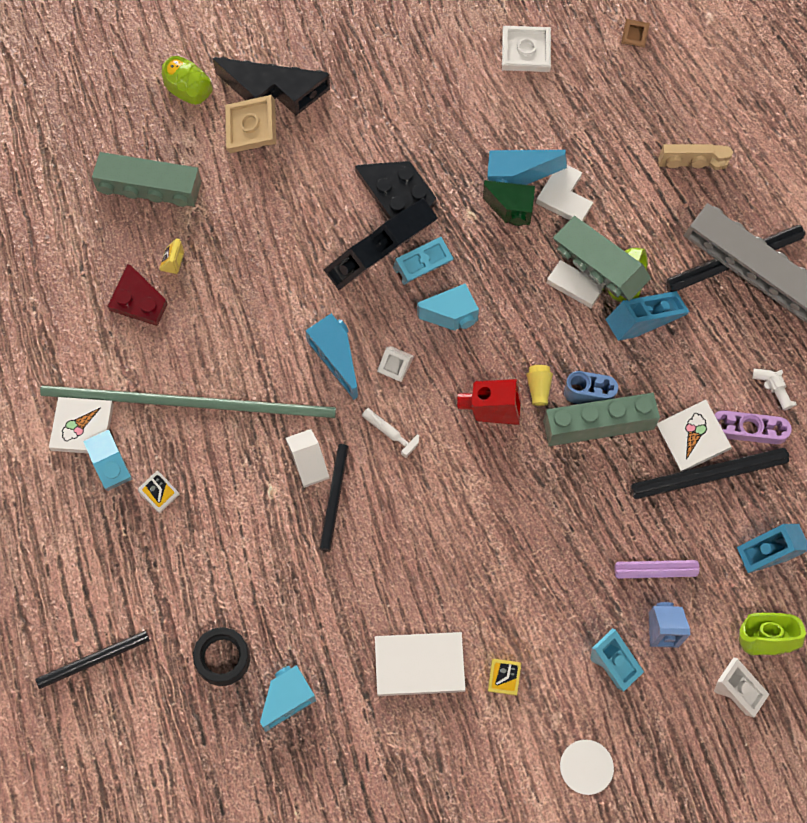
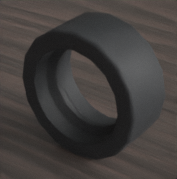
(215, 635)

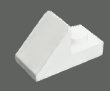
(741, 688)

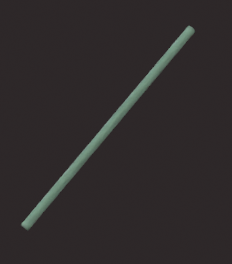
(188, 401)

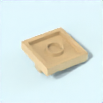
(250, 124)

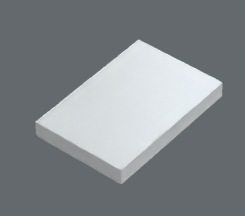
(419, 664)

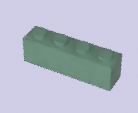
(147, 179)
(601, 258)
(601, 419)

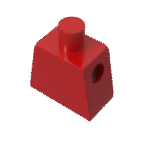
(493, 401)

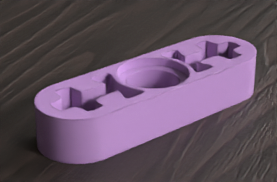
(759, 420)

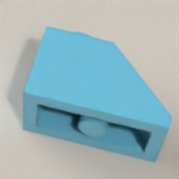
(450, 309)
(107, 460)
(286, 697)

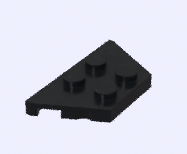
(394, 186)

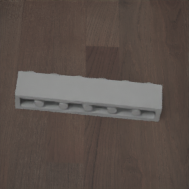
(751, 259)

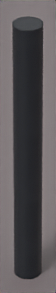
(334, 497)
(92, 659)

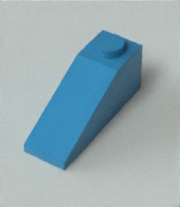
(524, 165)
(645, 314)
(332, 345)

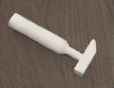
(391, 432)

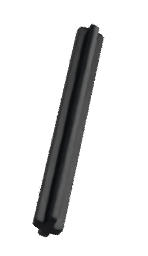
(715, 267)
(709, 473)

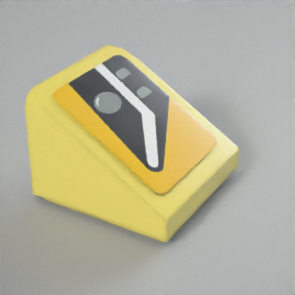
(172, 257)
(504, 677)

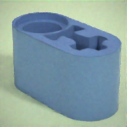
(587, 380)

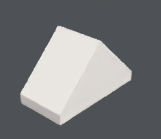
(307, 458)

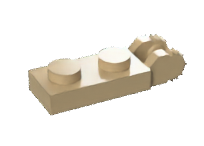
(695, 155)

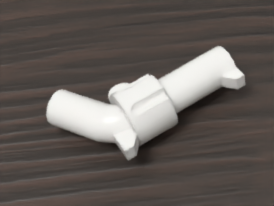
(776, 384)

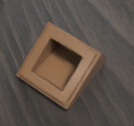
(635, 33)

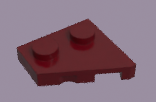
(137, 298)

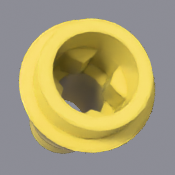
(539, 383)

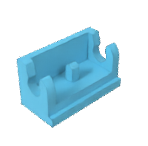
(422, 260)

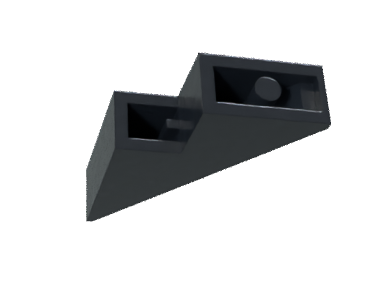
(290, 85)
(380, 243)

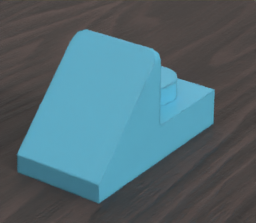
(616, 660)

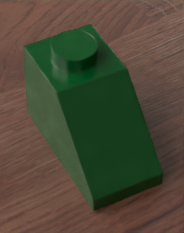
(510, 201)

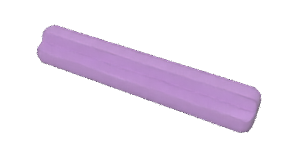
(657, 569)

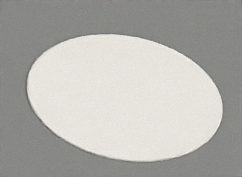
(586, 767)

